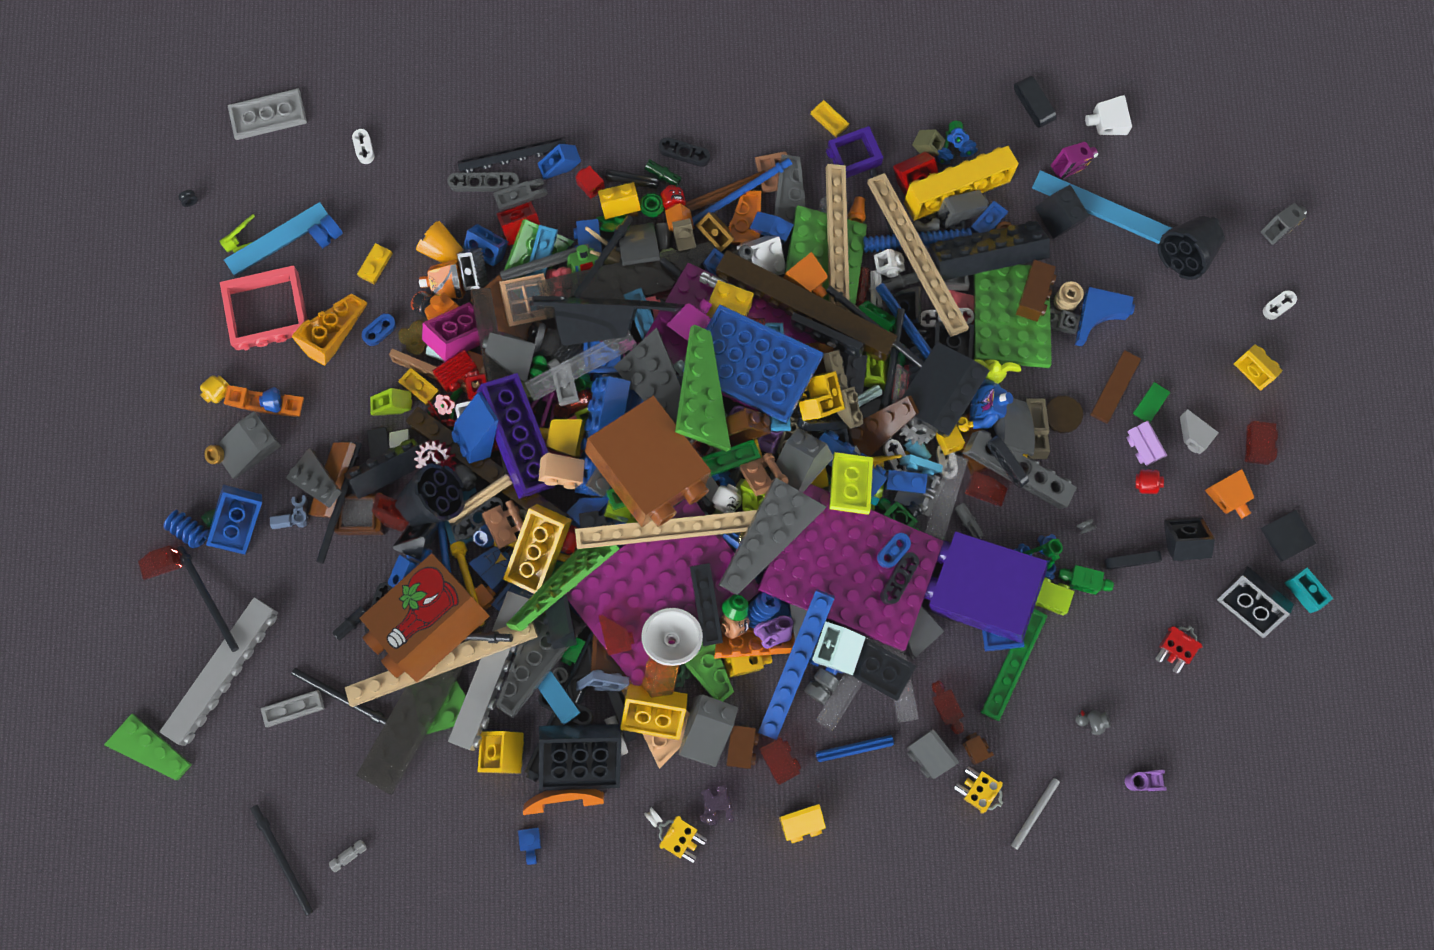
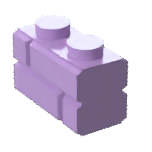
(1147, 444)

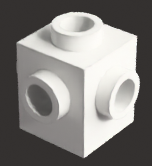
(889, 263)

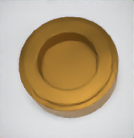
(214, 454)

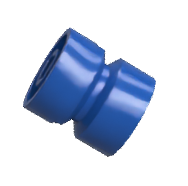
(325, 231)

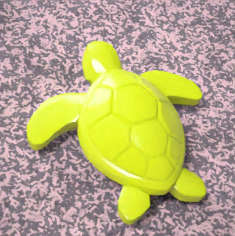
(998, 371)

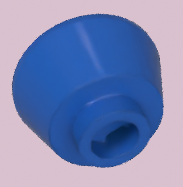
(271, 400)

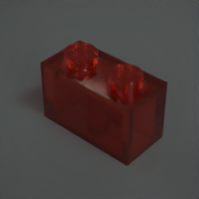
(1261, 442)
(780, 761)

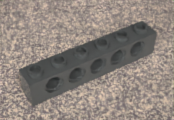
(1063, 488)

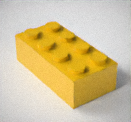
(537, 548)

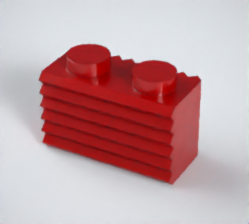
(452, 372)

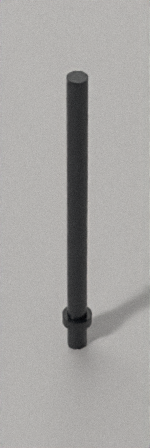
(838, 296)
(337, 509)
(186, 560)

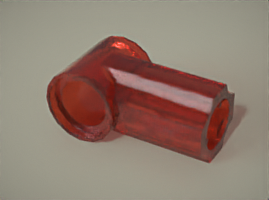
(584, 398)

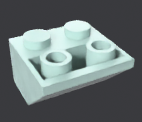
(838, 648)

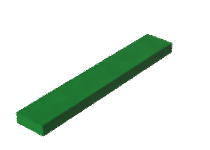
(1012, 669)

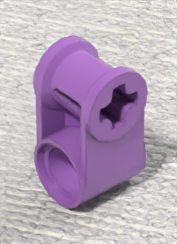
(770, 442)
(775, 631)
(1149, 781)

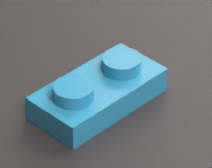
(916, 463)

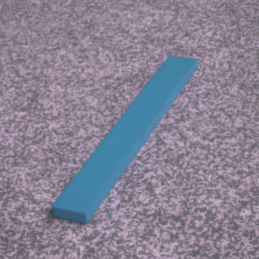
(1104, 208)

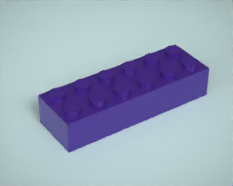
(517, 433)

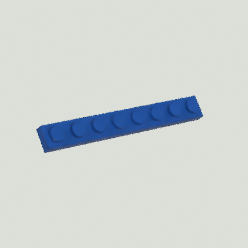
(796, 664)

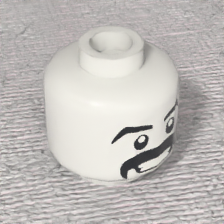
(726, 498)

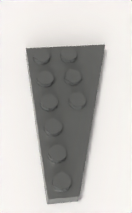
(653, 374)
(774, 526)
(531, 666)

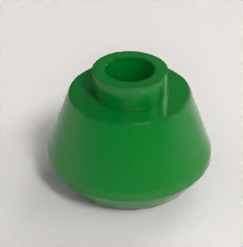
(651, 205)
(735, 608)

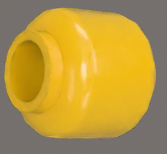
(214, 389)

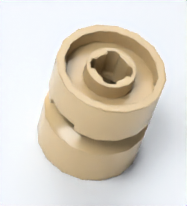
(1068, 296)

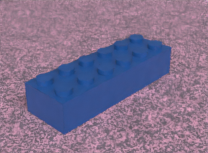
(606, 406)

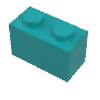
(1308, 590)

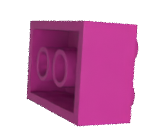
(452, 332)

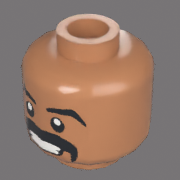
(733, 628)

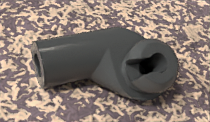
(934, 225)

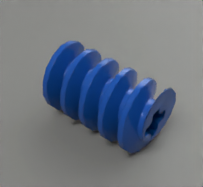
(185, 529)
(762, 609)

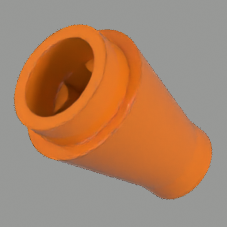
(857, 211)

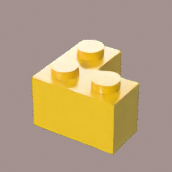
(824, 397)

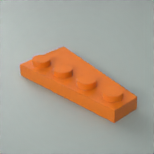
(749, 645)

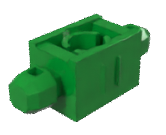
(884, 505)
(1086, 579)

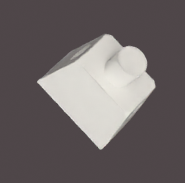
(1111, 117)

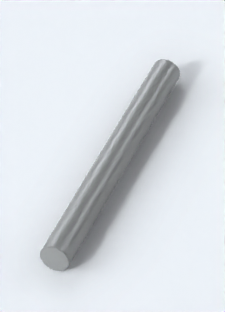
(1035, 813)

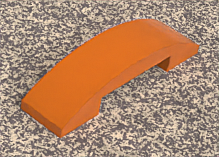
(249, 400)
(537, 803)

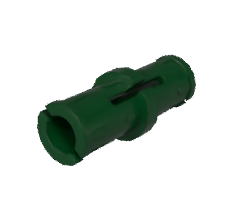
(663, 173)

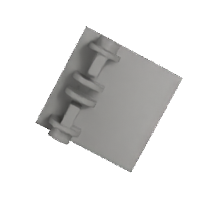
(924, 501)

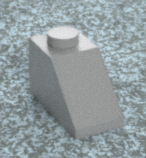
(1196, 432)

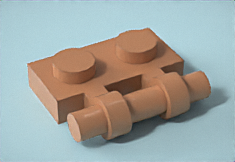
(499, 526)

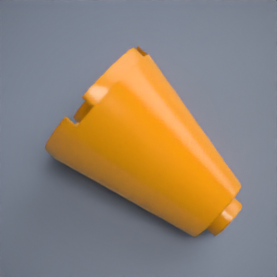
(439, 244)

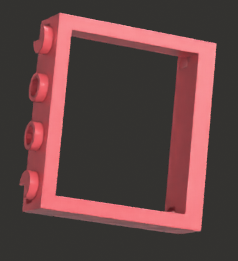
(258, 281)

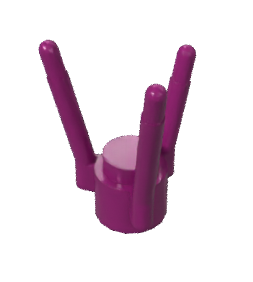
(550, 399)

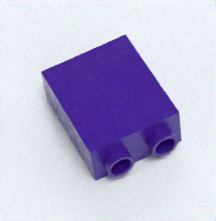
(986, 586)

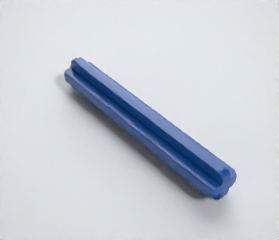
(854, 748)

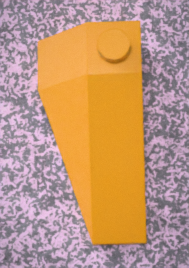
(326, 332)

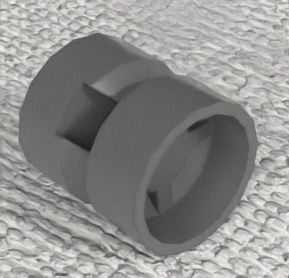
(821, 686)

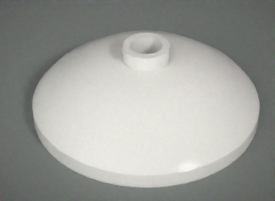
(676, 626)

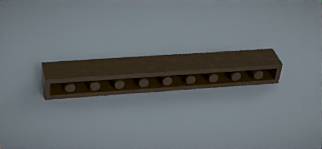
(793, 298)
(485, 469)

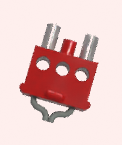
(1185, 644)

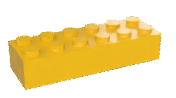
(981, 174)

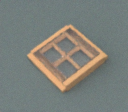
(516, 298)

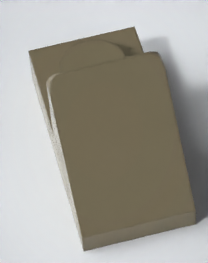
(683, 234)

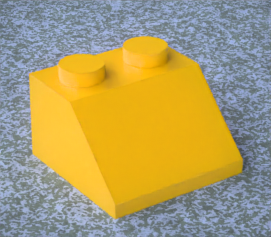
(619, 200)
(1258, 367)
(501, 752)
(802, 823)

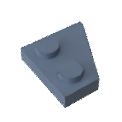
(603, 681)

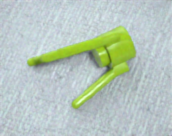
(230, 241)

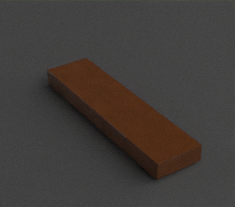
(1115, 387)

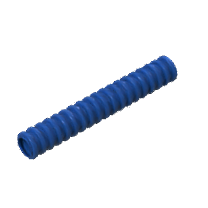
(891, 242)

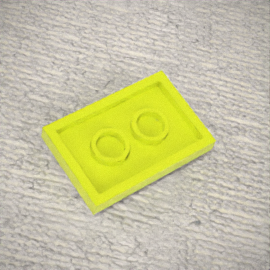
(851, 483)

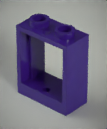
(870, 143)

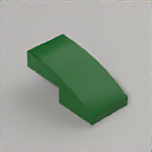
(1151, 402)

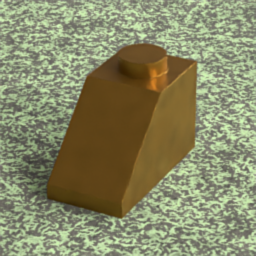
(715, 231)

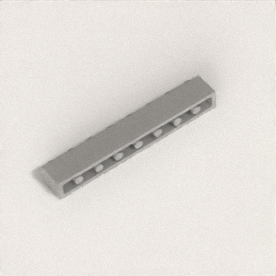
(218, 673)
(485, 684)

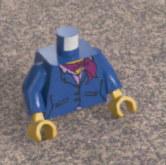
(986, 406)

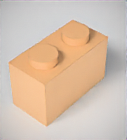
(561, 470)

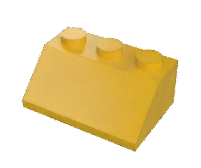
(653, 716)

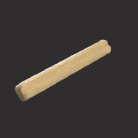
(484, 495)

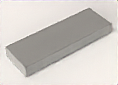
(292, 708)

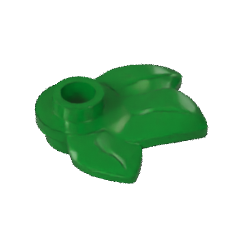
(611, 224)

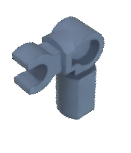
(287, 520)

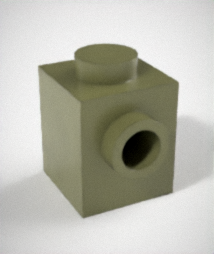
(928, 141)

